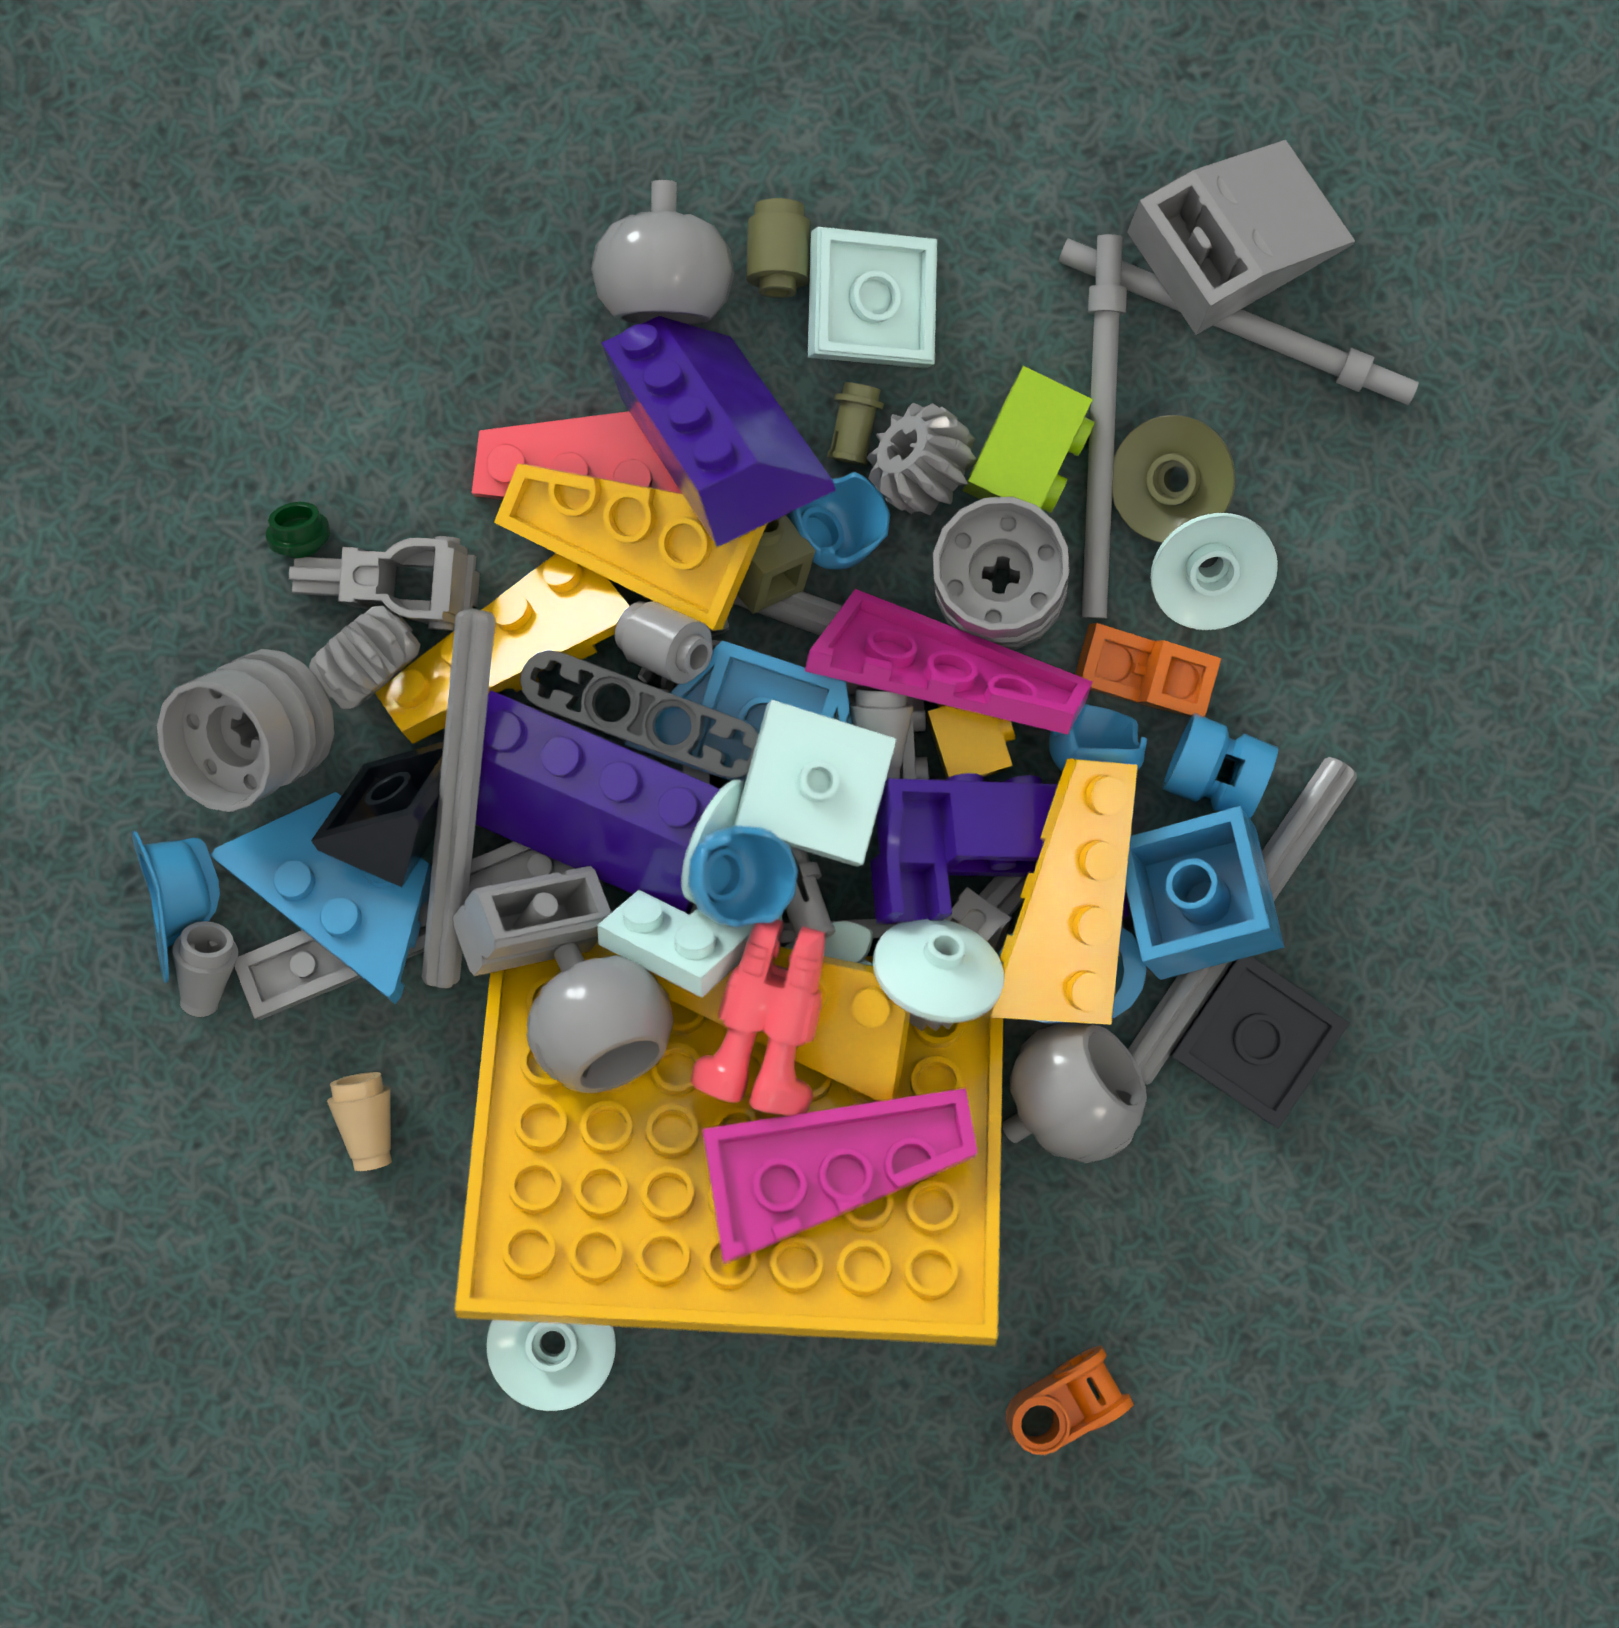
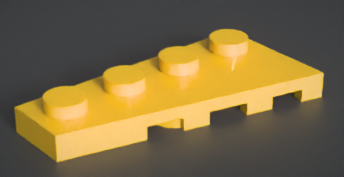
(632, 537)
(549, 609)
(1070, 923)
(857, 1031)

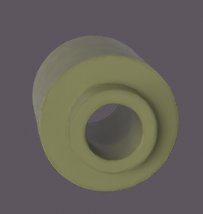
(778, 247)

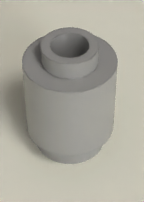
(664, 641)

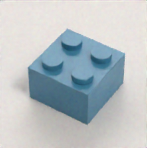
(1200, 894)

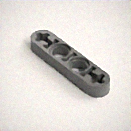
(645, 708)

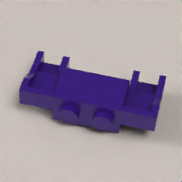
(953, 830)

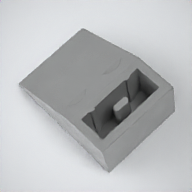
(1236, 232)

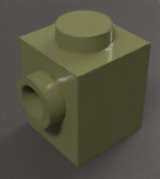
(777, 567)

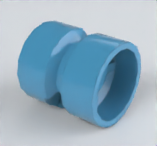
(1199, 760)

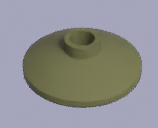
(1144, 469)

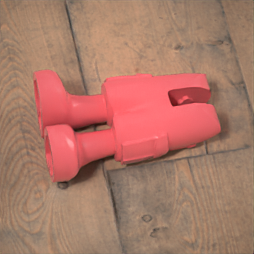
(772, 1000)

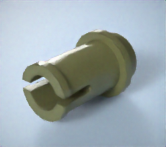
(854, 423)

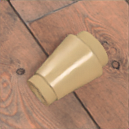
(363, 1118)

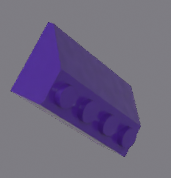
(714, 426)
(587, 800)

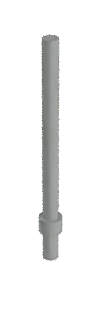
(1106, 302)
(1352, 368)

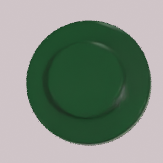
(297, 530)

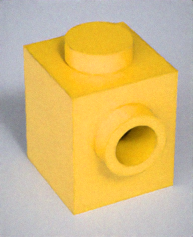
(970, 741)

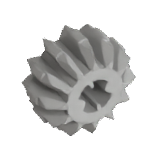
(921, 458)
(364, 656)

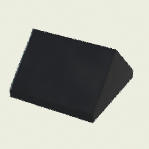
(386, 815)

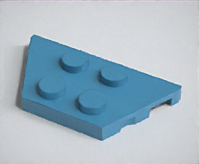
(741, 686)
(336, 904)

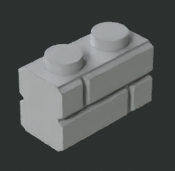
(530, 919)

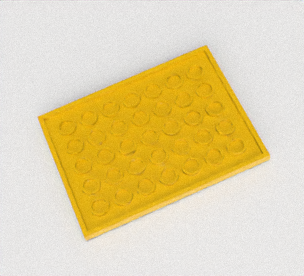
(610, 1213)

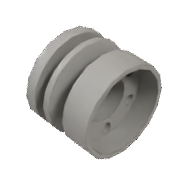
(1009, 537)
(245, 729)

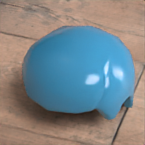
(845, 523)
(1099, 736)
(742, 876)

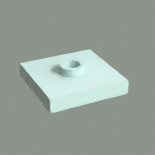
(872, 297)
(816, 782)

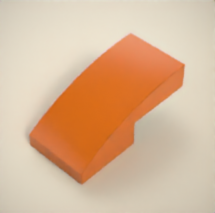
(1147, 670)

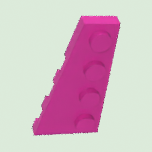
(934, 662)
(816, 1165)

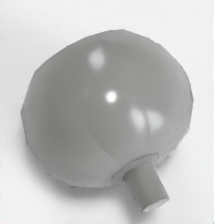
(662, 264)
(599, 1022)
(1076, 1092)

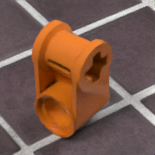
(1071, 1402)

